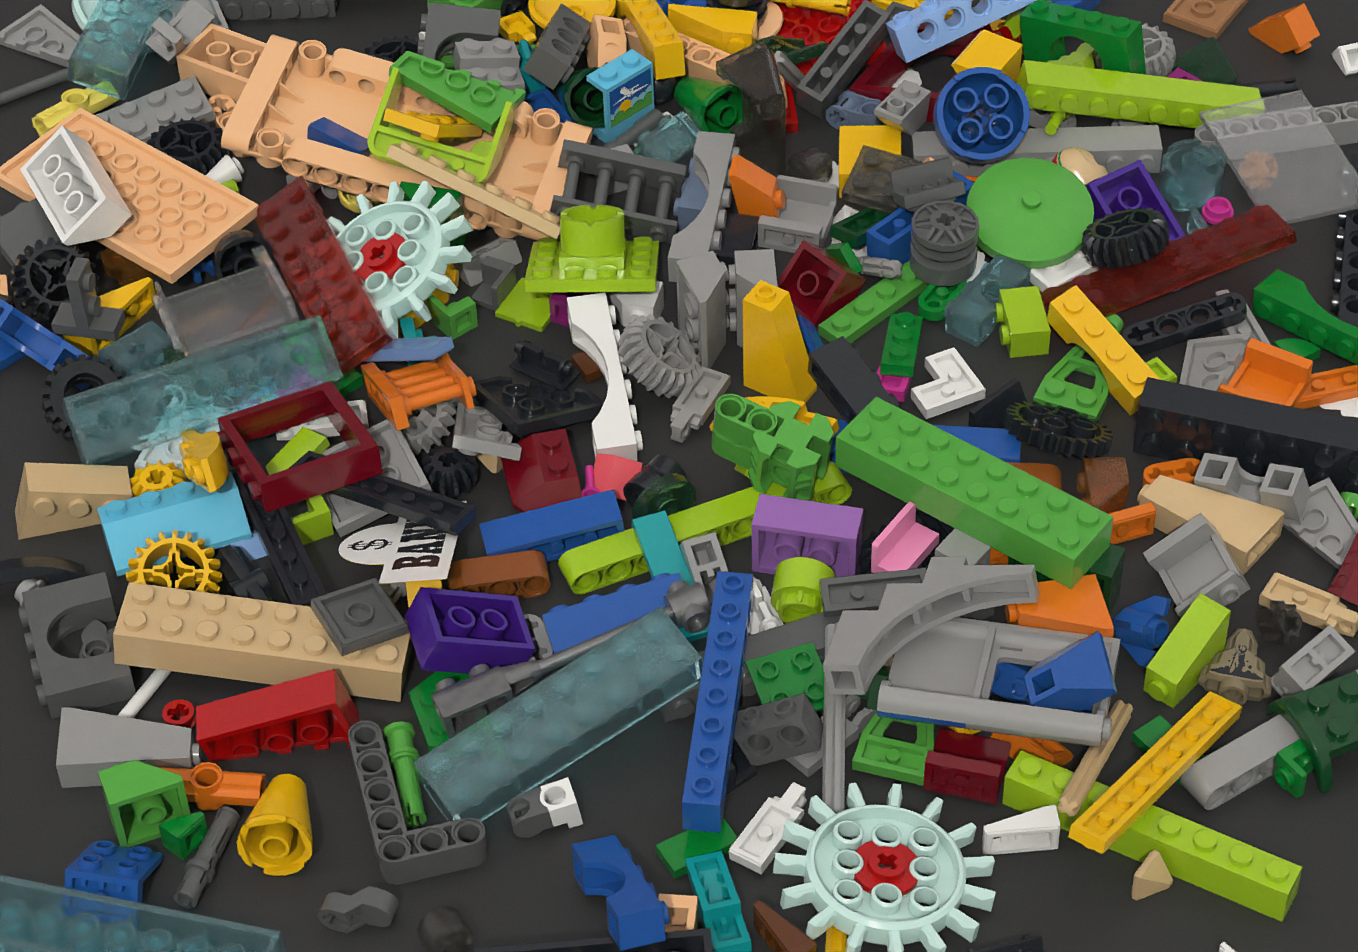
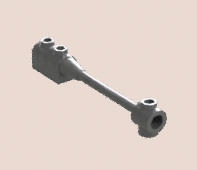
(488, 689)

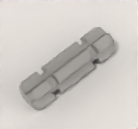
(880, 267)

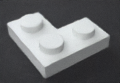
(952, 385)

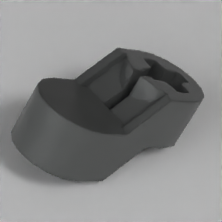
(366, 906)

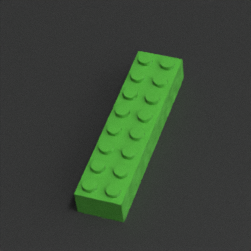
(974, 492)

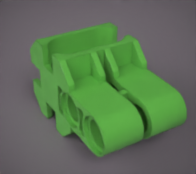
(773, 444)

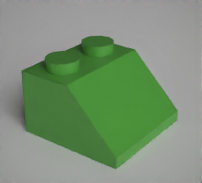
(141, 799)

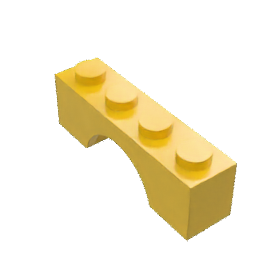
(1082, 323)

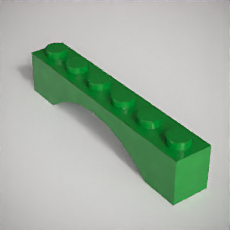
(1290, 306)

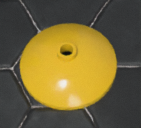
(543, 10)

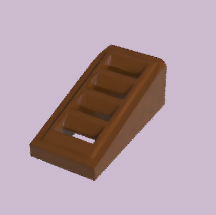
(778, 932)

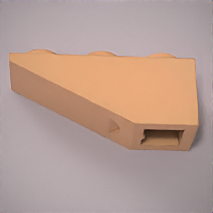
(606, 40)

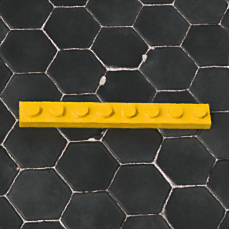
(1154, 772)

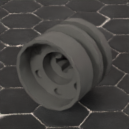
(944, 243)

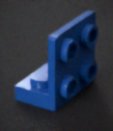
(112, 870)

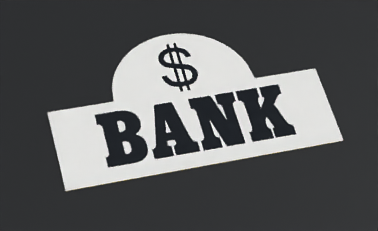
(404, 548)

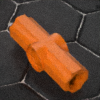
(213, 788)

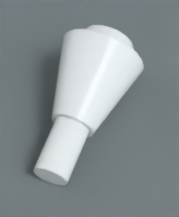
(226, 170)

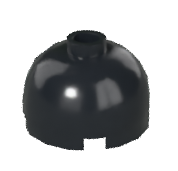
(235, 255)

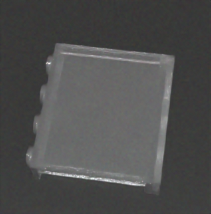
(227, 308)

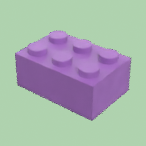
(806, 529)

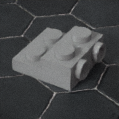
(490, 59)

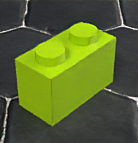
(1023, 322)

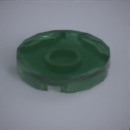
(667, 493)

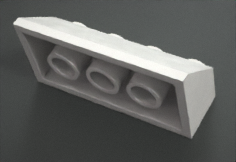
(75, 189)

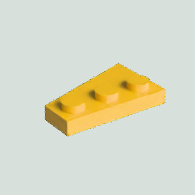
(434, 125)

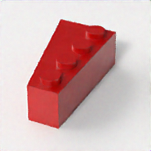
(277, 718)

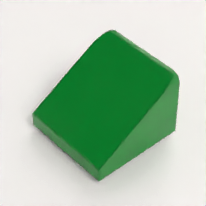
(184, 834)

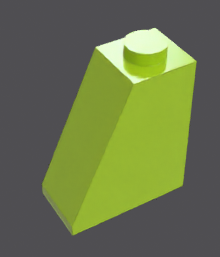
(1187, 650)

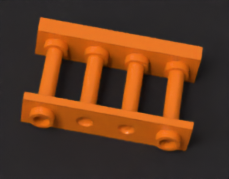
(417, 387)

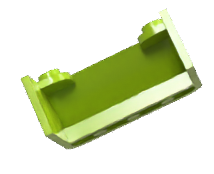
(480, 160)

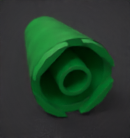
(710, 103)

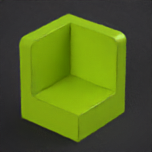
(314, 523)

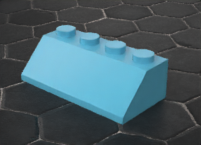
(184, 507)

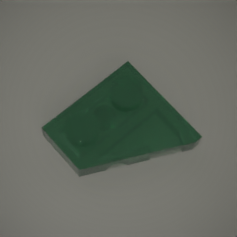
(794, 48)
(1207, 63)

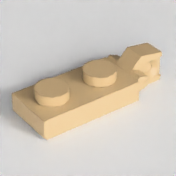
(1312, 604)

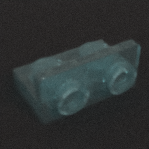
(670, 140)

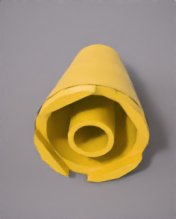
(278, 828)

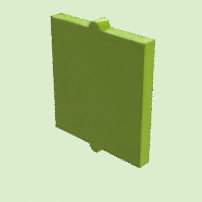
(526, 308)

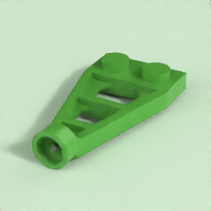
(1082, 399)
(890, 756)

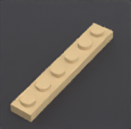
(464, 182)

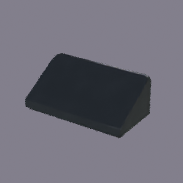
(992, 409)

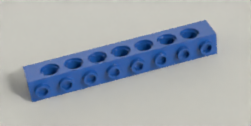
(718, 703)

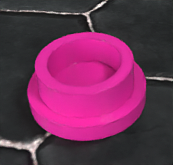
(1216, 210)

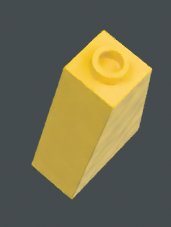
(773, 345)

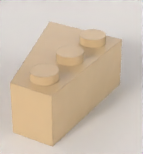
(66, 496)

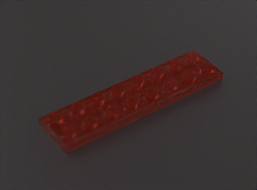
(1183, 261)
(321, 273)

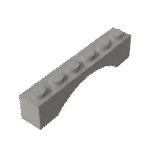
(712, 164)

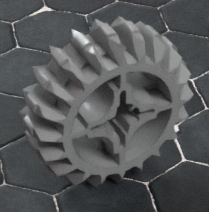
(1158, 52)
(659, 355)

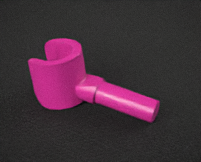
(589, 487)

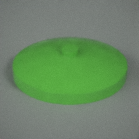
(1031, 211)

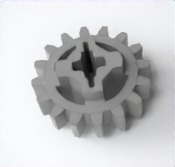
(428, 426)

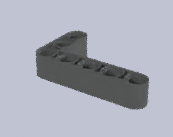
(401, 853)

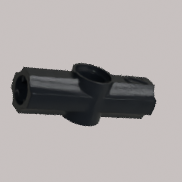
(241, 575)

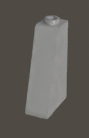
(100, 740)

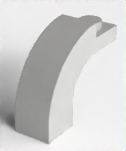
(173, 37)

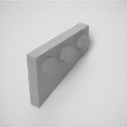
(1213, 360)

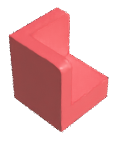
(613, 473)

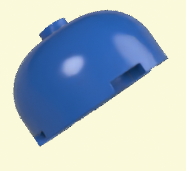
(992, 100)

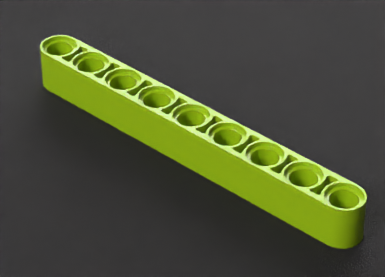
(730, 516)

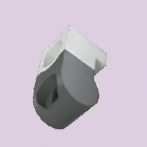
(543, 809)

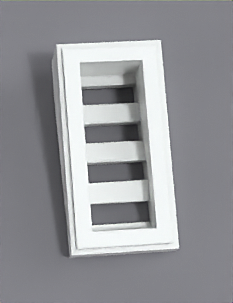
(1023, 833)

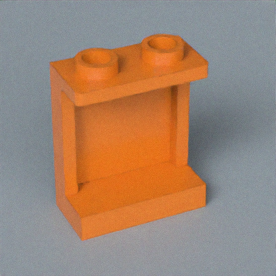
(1270, 375)

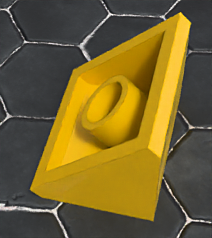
(991, 51)

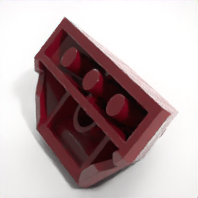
(543, 473)

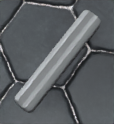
(788, 70)

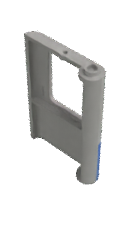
(951, 671)

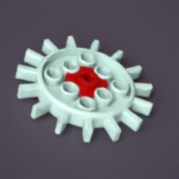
(404, 250)
(884, 873)

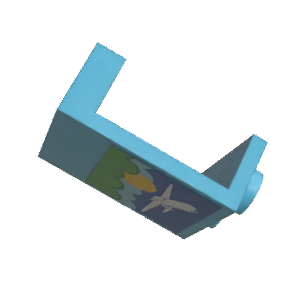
(626, 93)

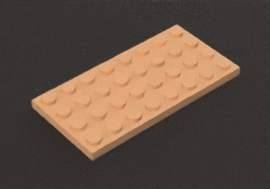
(173, 207)

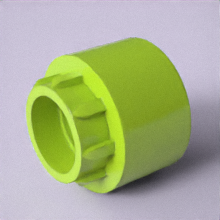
(797, 588)

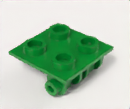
(789, 675)

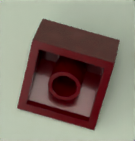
(819, 282)

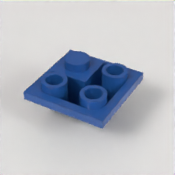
(1072, 677)

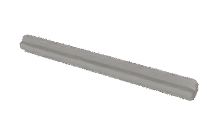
(833, 741)

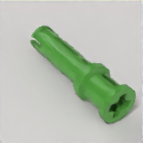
(401, 757)

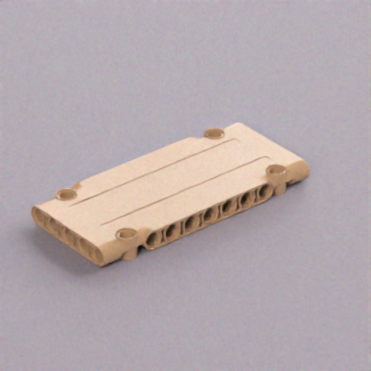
(303, 84)

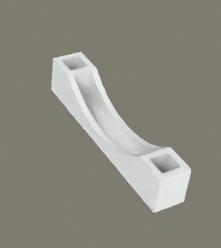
(592, 331)

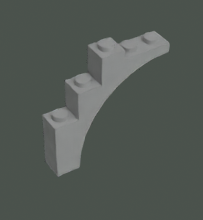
(949, 590)

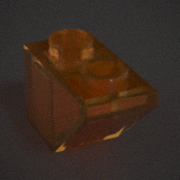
(1104, 483)

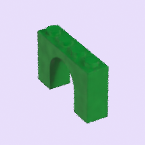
(1113, 37)

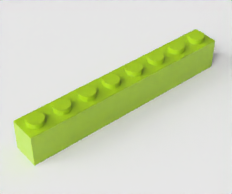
(1125, 94)
(1186, 847)

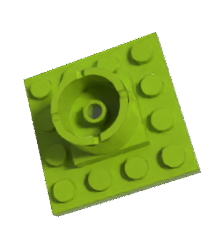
(592, 255)

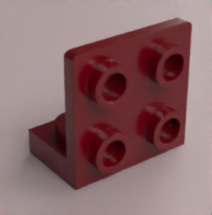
(966, 766)

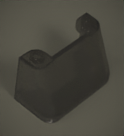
(763, 106)

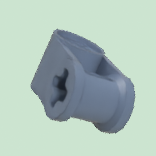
(856, 111)

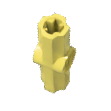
(72, 100)

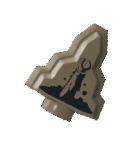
(1237, 670)

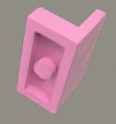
(902, 543)

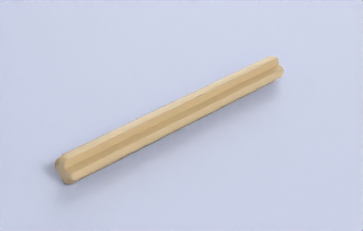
(1093, 762)

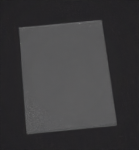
(1284, 156)

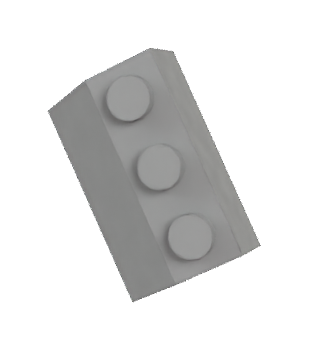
(745, 273)
(703, 304)

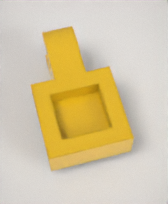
(517, 28)

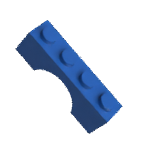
(35, 340)
(632, 905)

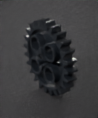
(1057, 429)

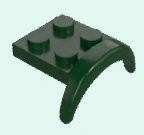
(1324, 721)

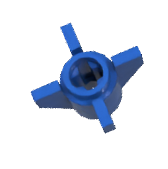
(1143, 628)

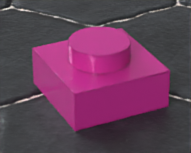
(896, 385)

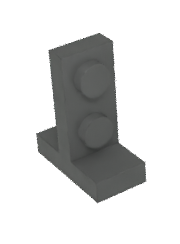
(84, 314)

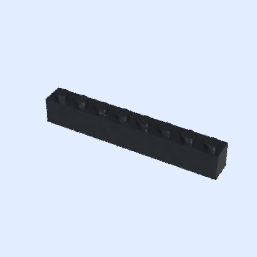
(850, 388)

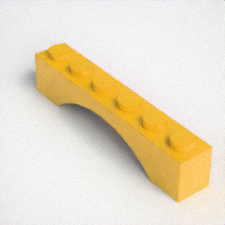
(657, 36)

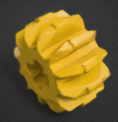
(155, 478)

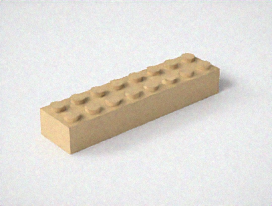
(247, 641)

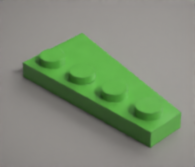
(456, 90)

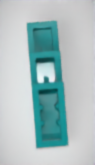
(718, 902)

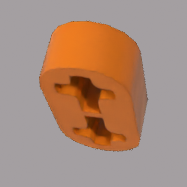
(1174, 469)

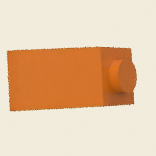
(1287, 30)
(755, 189)

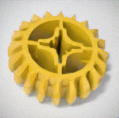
(187, 575)

